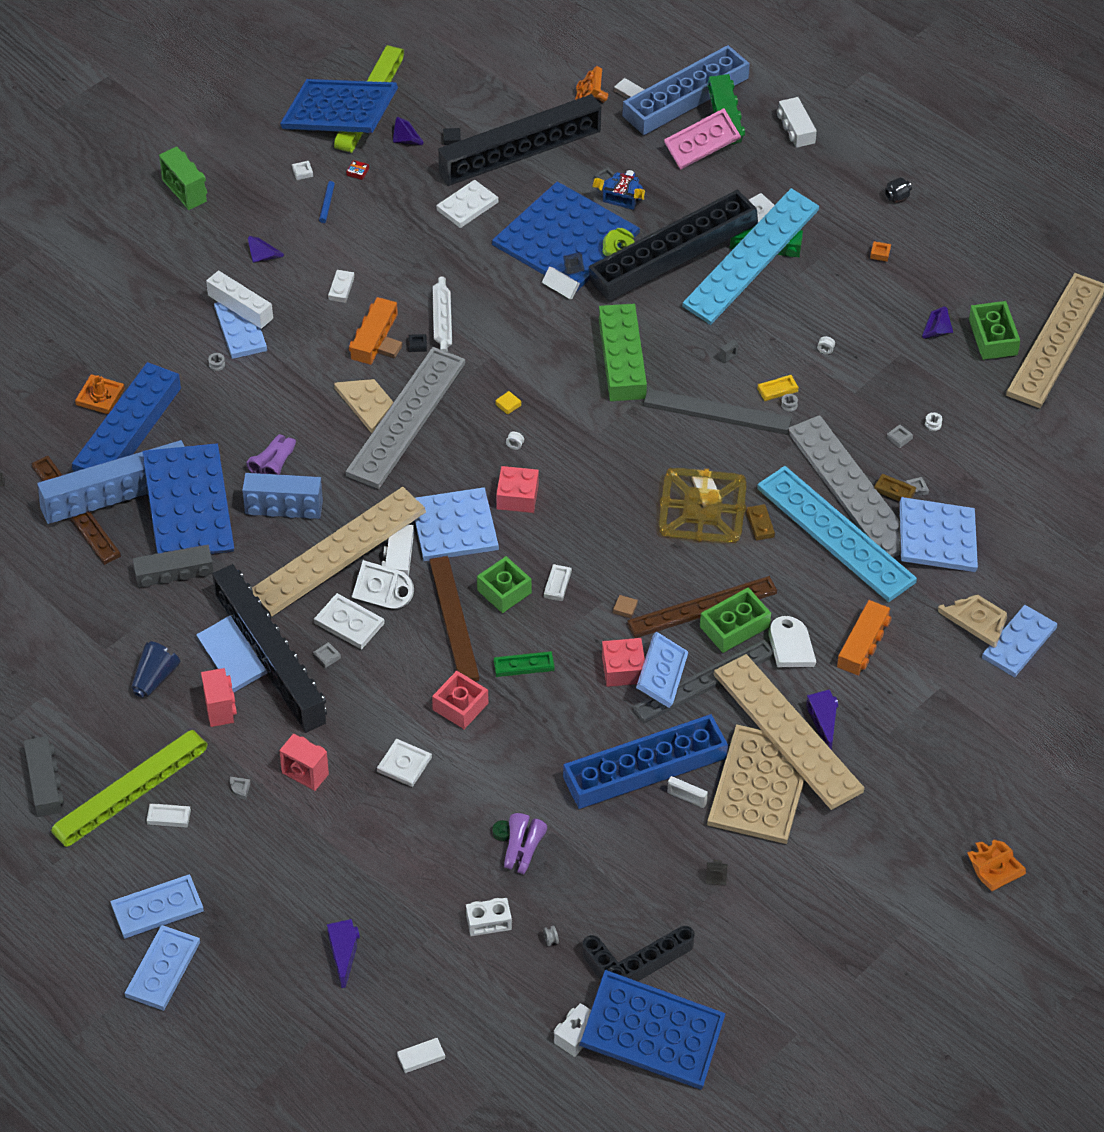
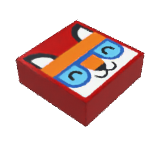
(357, 170)

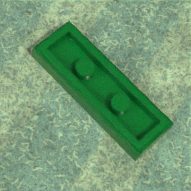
(524, 664)

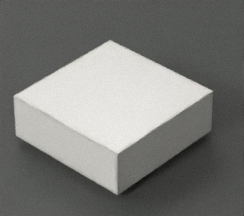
(302, 170)

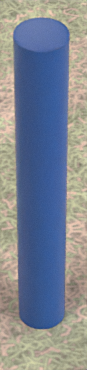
(327, 200)

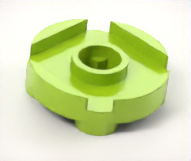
(613, 238)

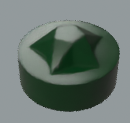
(501, 830)

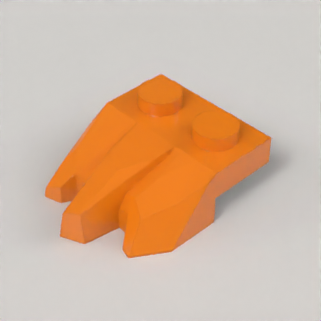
(995, 864)

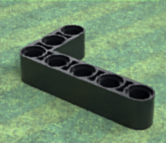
(639, 959)

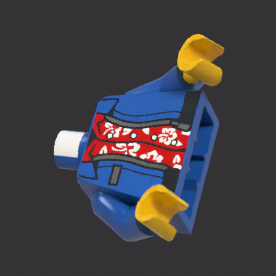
(621, 189)

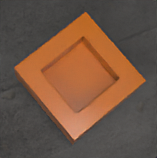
(880, 251)

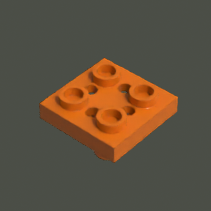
(592, 85)
(99, 390)

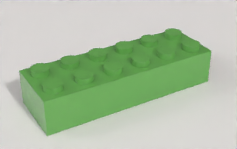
(622, 352)

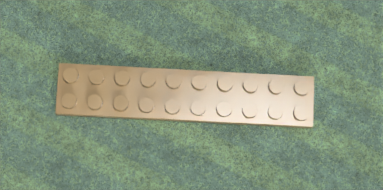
(1056, 341)
(338, 551)
(789, 732)

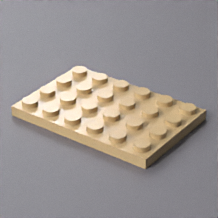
(756, 788)

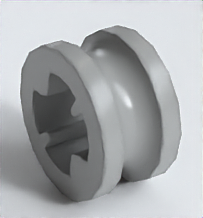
(216, 357)
(792, 406)
(551, 935)

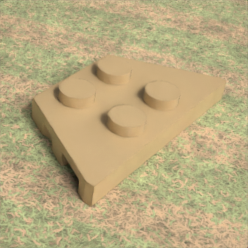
(366, 400)
(977, 617)

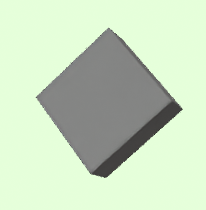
(899, 436)
(326, 655)

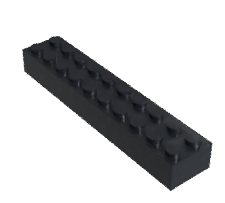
(519, 140)
(673, 245)
(281, 663)

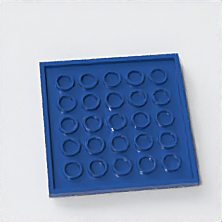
(557, 226)

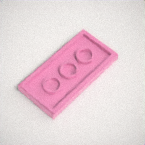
(702, 139)

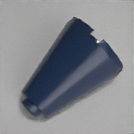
(153, 668)

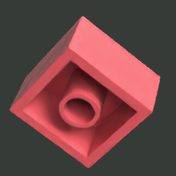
(517, 489)
(622, 661)
(218, 697)
(460, 699)
(304, 761)

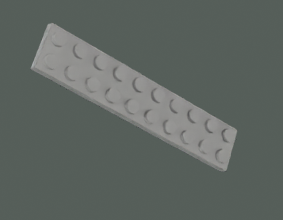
(405, 418)
(848, 483)

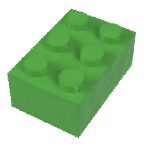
(183, 178)
(994, 330)
(735, 620)

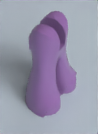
(273, 457)
(518, 824)

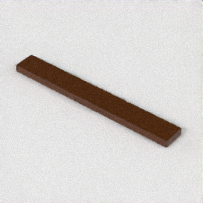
(84, 522)
(692, 609)
(453, 617)

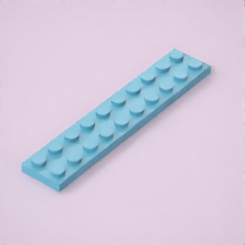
(750, 256)
(837, 534)

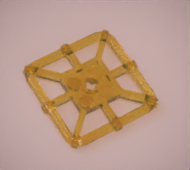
(692, 510)

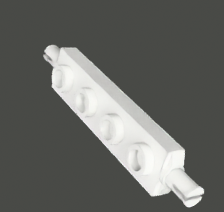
(442, 314)

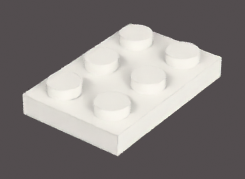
(467, 203)
(349, 621)

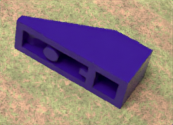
(823, 712)
(344, 946)

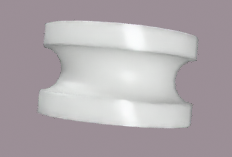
(826, 345)
(933, 417)
(514, 440)

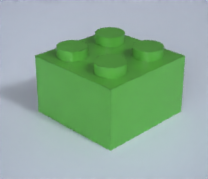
(504, 584)

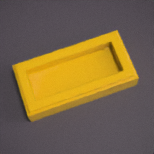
(777, 387)

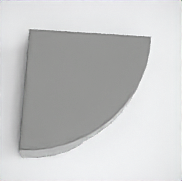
(921, 488)
(240, 787)

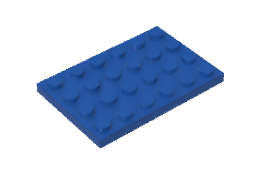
(339, 105)
(188, 498)
(652, 1029)

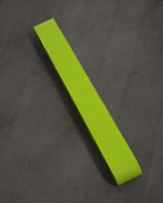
(382, 72)
(129, 788)

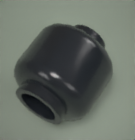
(898, 190)

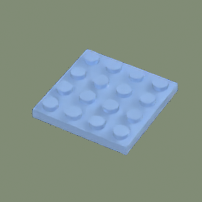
(456, 524)
(938, 534)

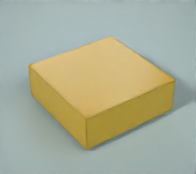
(508, 402)

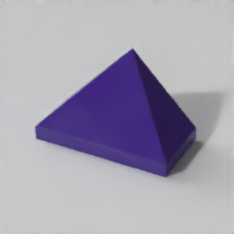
(405, 133)
(262, 250)
(938, 323)

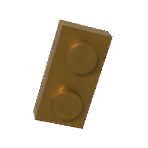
(894, 488)
(760, 522)

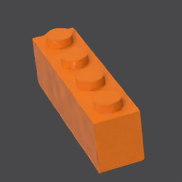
(373, 330)
(864, 637)

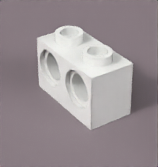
(489, 920)

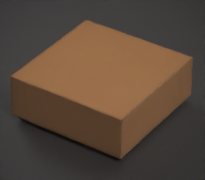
(390, 347)
(625, 606)

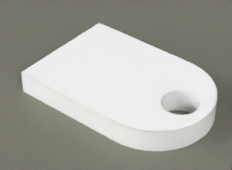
(382, 585)
(792, 644)

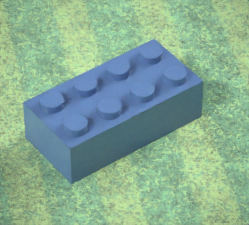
(282, 495)

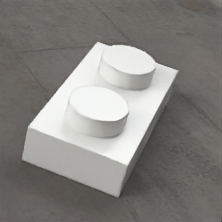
(341, 286)

